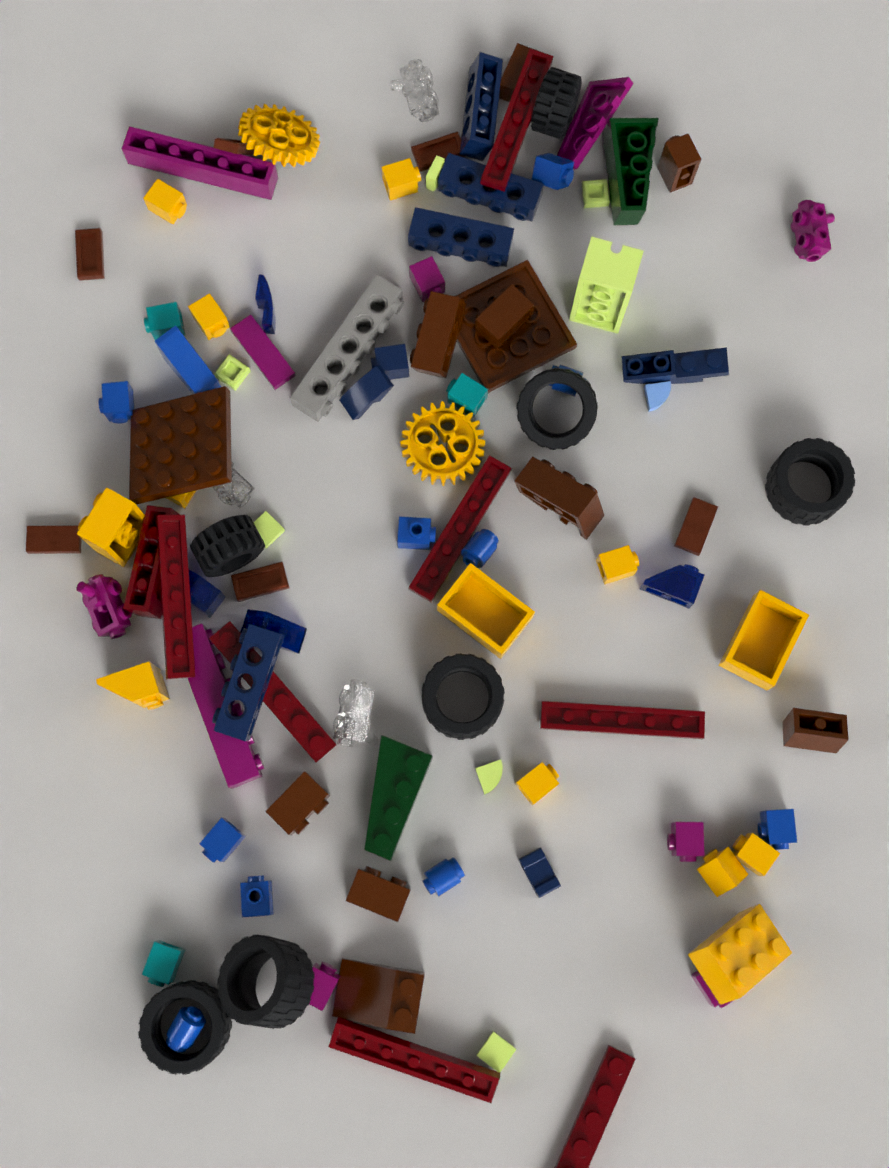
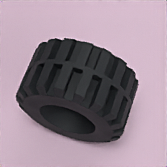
(556, 102)
(227, 545)

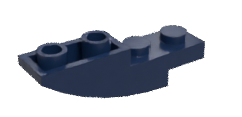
(675, 367)

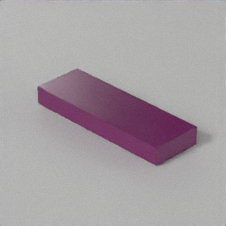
(263, 352)

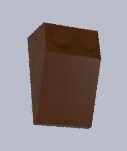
(378, 995)

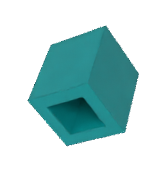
(163, 318)
(466, 393)
(163, 963)

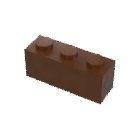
(437, 334)

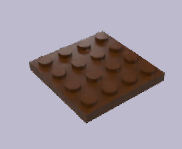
(531, 346)
(180, 446)

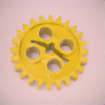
(278, 135)
(462, 433)

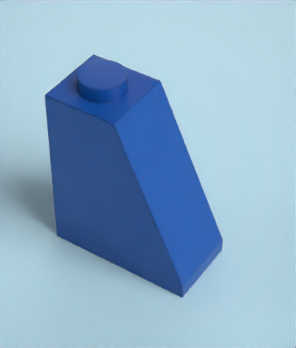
(186, 362)

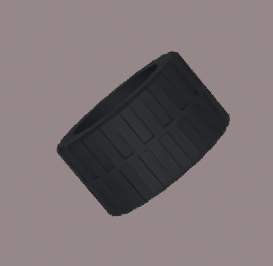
(537, 433)
(831, 461)
(470, 664)
(239, 979)
(152, 1039)

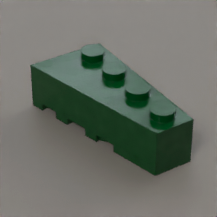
(628, 165)
(395, 790)

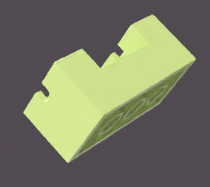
(605, 285)

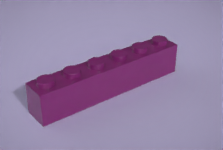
(200, 163)
(234, 755)

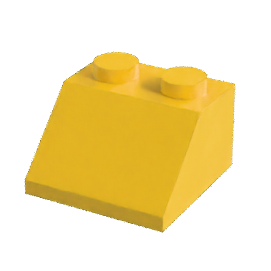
(138, 684)

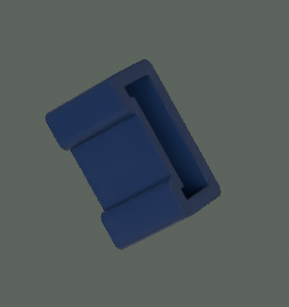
(539, 872)

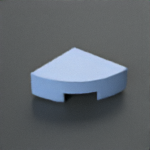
(656, 394)

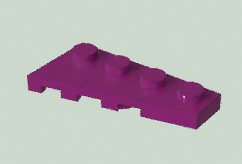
(592, 116)

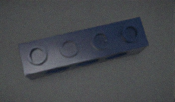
(481, 106)
(459, 169)
(451, 227)
(224, 718)

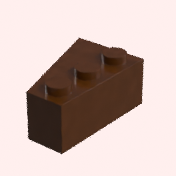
(561, 494)

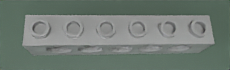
(378, 293)

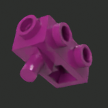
(811, 230)
(105, 606)

